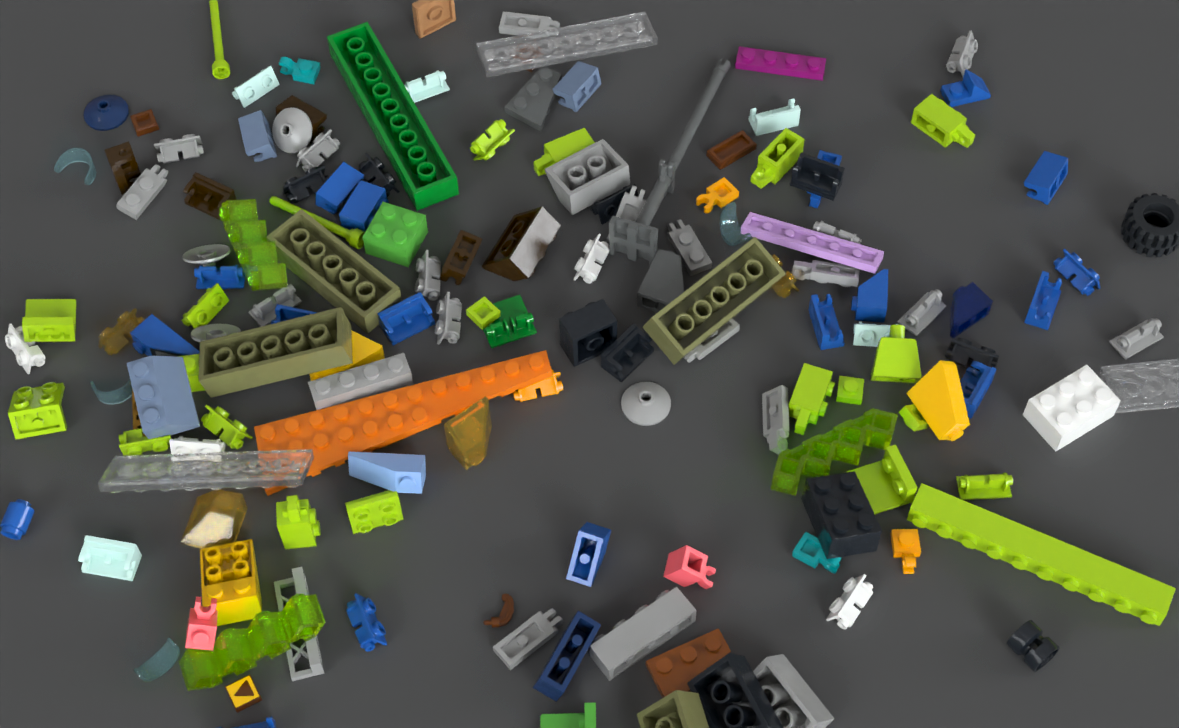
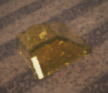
(470, 434)
(215, 519)

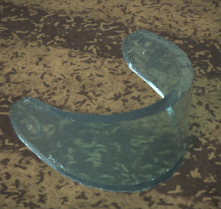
(76, 155)
(730, 227)
(113, 397)
(159, 662)

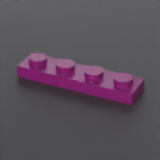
(780, 63)

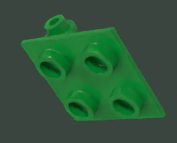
(513, 323)

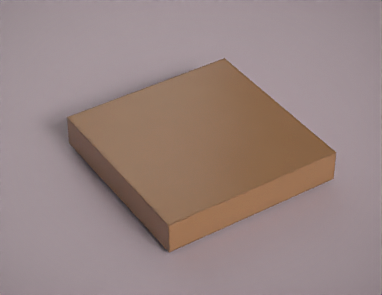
(432, 15)

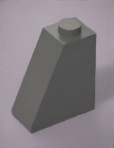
(662, 281)

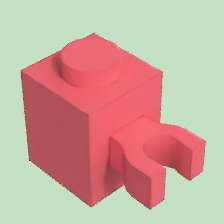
(687, 567)
(202, 626)

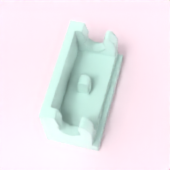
(775, 119)
(109, 558)

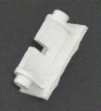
(586, 266)
(25, 355)
(193, 445)
(854, 592)

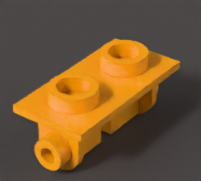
(547, 387)

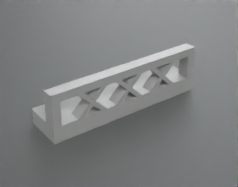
(313, 650)

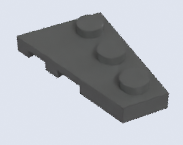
(534, 99)

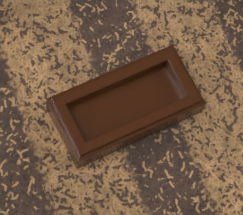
(731, 149)

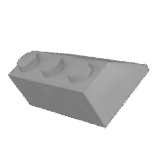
(588, 176)
(790, 695)

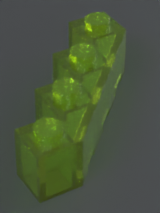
(249, 242)
(840, 444)
(240, 648)

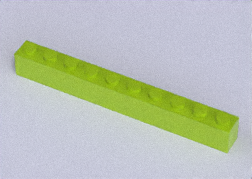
(1041, 555)

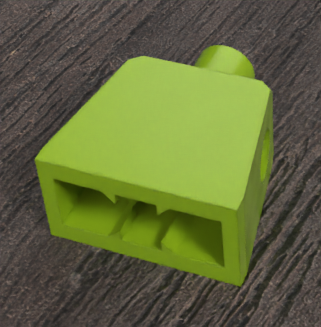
(896, 358)

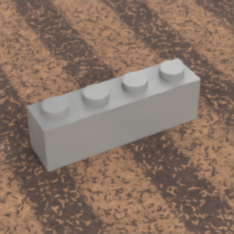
(361, 382)
(642, 632)

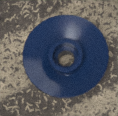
(106, 112)

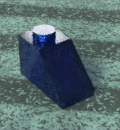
(968, 308)

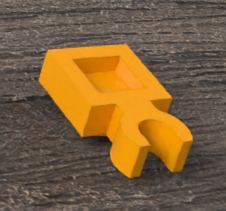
(719, 193)

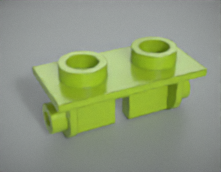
(498, 137)
(207, 307)
(233, 431)
(134, 443)
(984, 486)

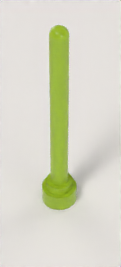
(220, 67)
(353, 236)

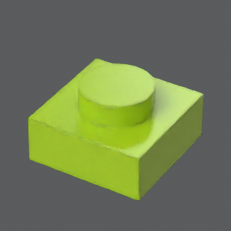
(483, 313)
(850, 390)
(913, 418)

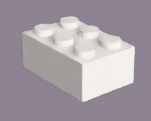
(1071, 407)

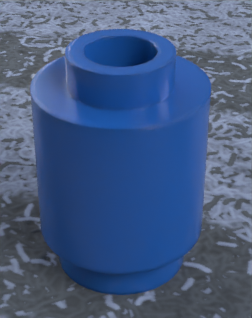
(16, 519)

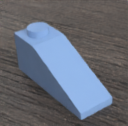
(390, 471)

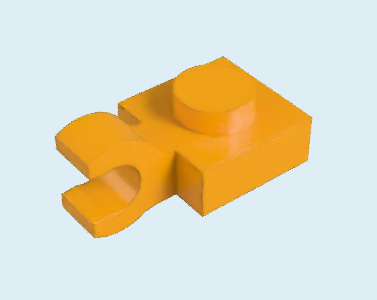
(907, 546)

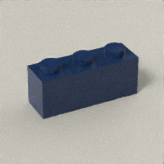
(567, 656)

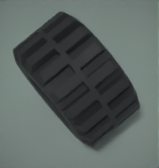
(1146, 237)

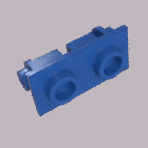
(226, 276)
(1084, 279)
(362, 612)

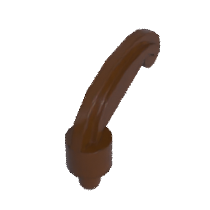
(505, 615)

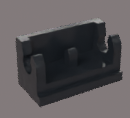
(817, 176)
(626, 353)

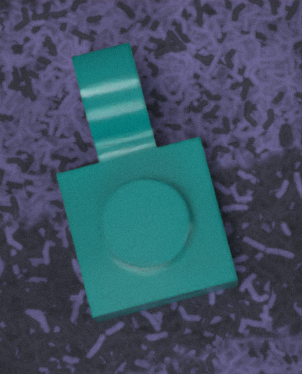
(302, 71)
(811, 553)

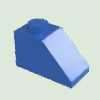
(872, 299)
(588, 553)

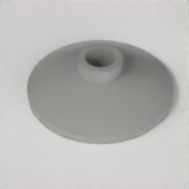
(299, 130)
(207, 254)
(213, 331)
(646, 412)

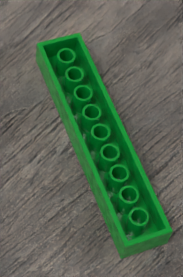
(393, 116)

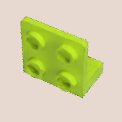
(49, 320)
(37, 410)
(887, 481)
(374, 511)

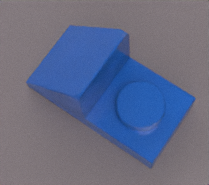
(965, 91)

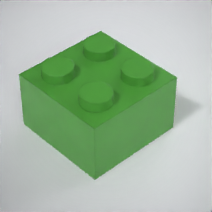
(395, 234)

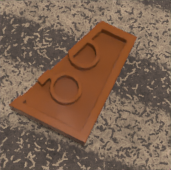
(681, 664)

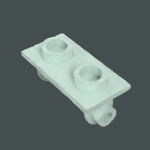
(430, 86)
(256, 87)
(869, 334)

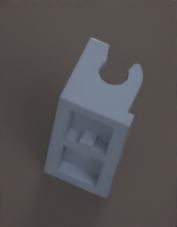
(578, 85)
(257, 136)

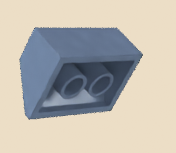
(163, 395)

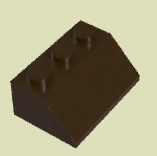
(522, 244)

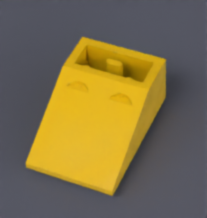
(231, 578)

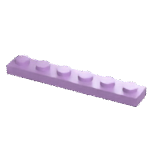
(812, 242)

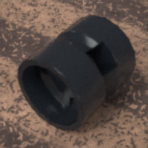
(1026, 638)

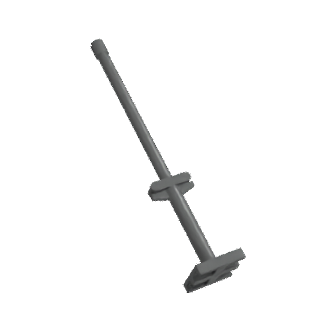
(638, 237)

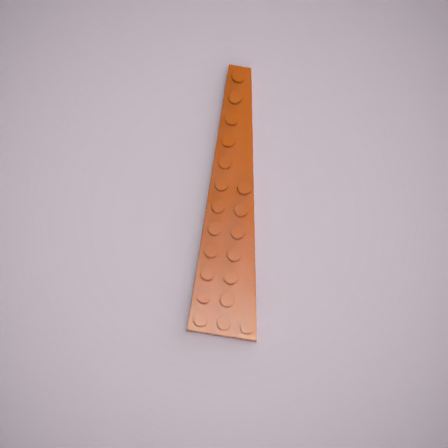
(395, 414)

